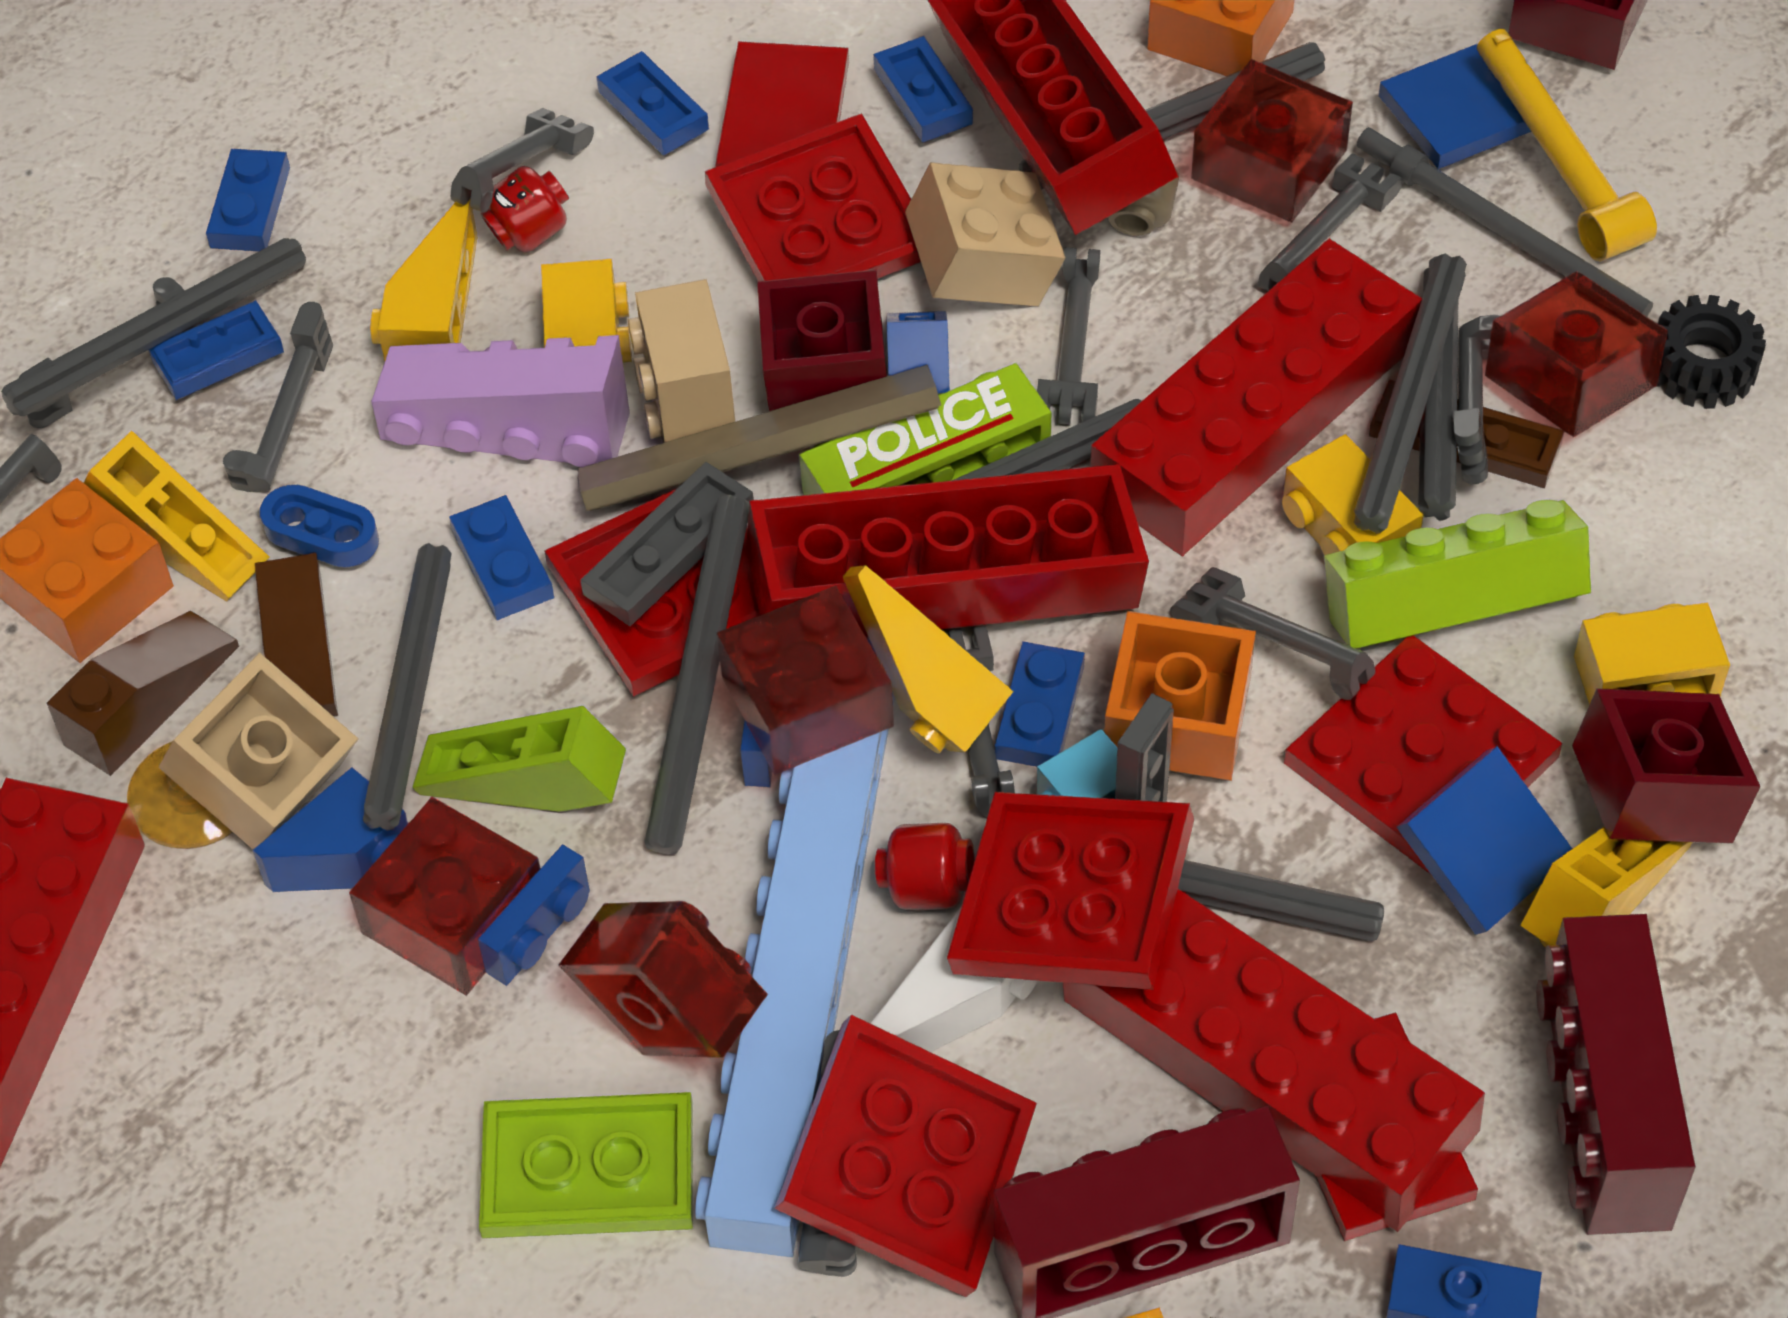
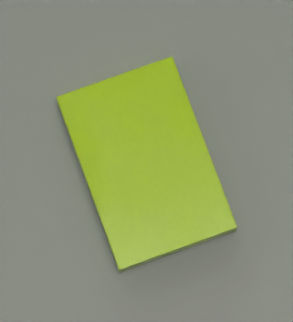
(587, 1165)

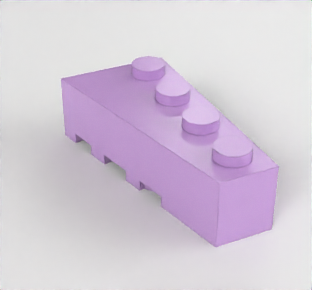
(507, 400)

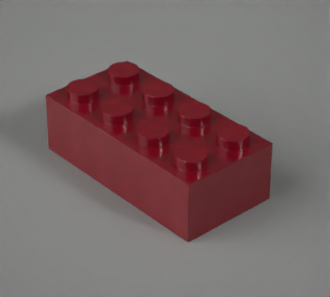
(1615, 1075)
(1145, 1214)

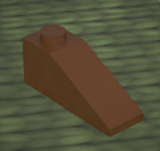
(136, 687)

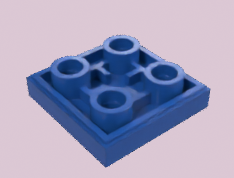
(1453, 107)
(1485, 840)

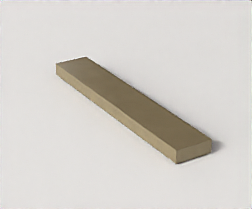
(759, 437)

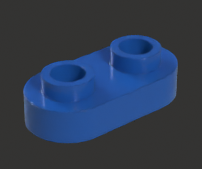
(323, 525)

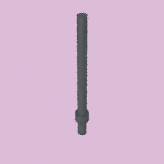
(1414, 169)

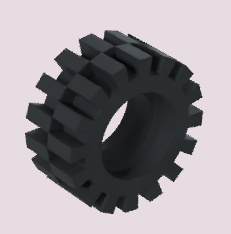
(1715, 327)

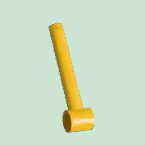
(1608, 221)

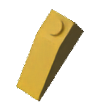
(431, 288)
(188, 527)
(930, 674)
(1599, 880)

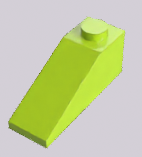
(528, 762)

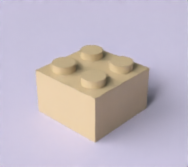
(984, 234)
(682, 361)
(257, 751)

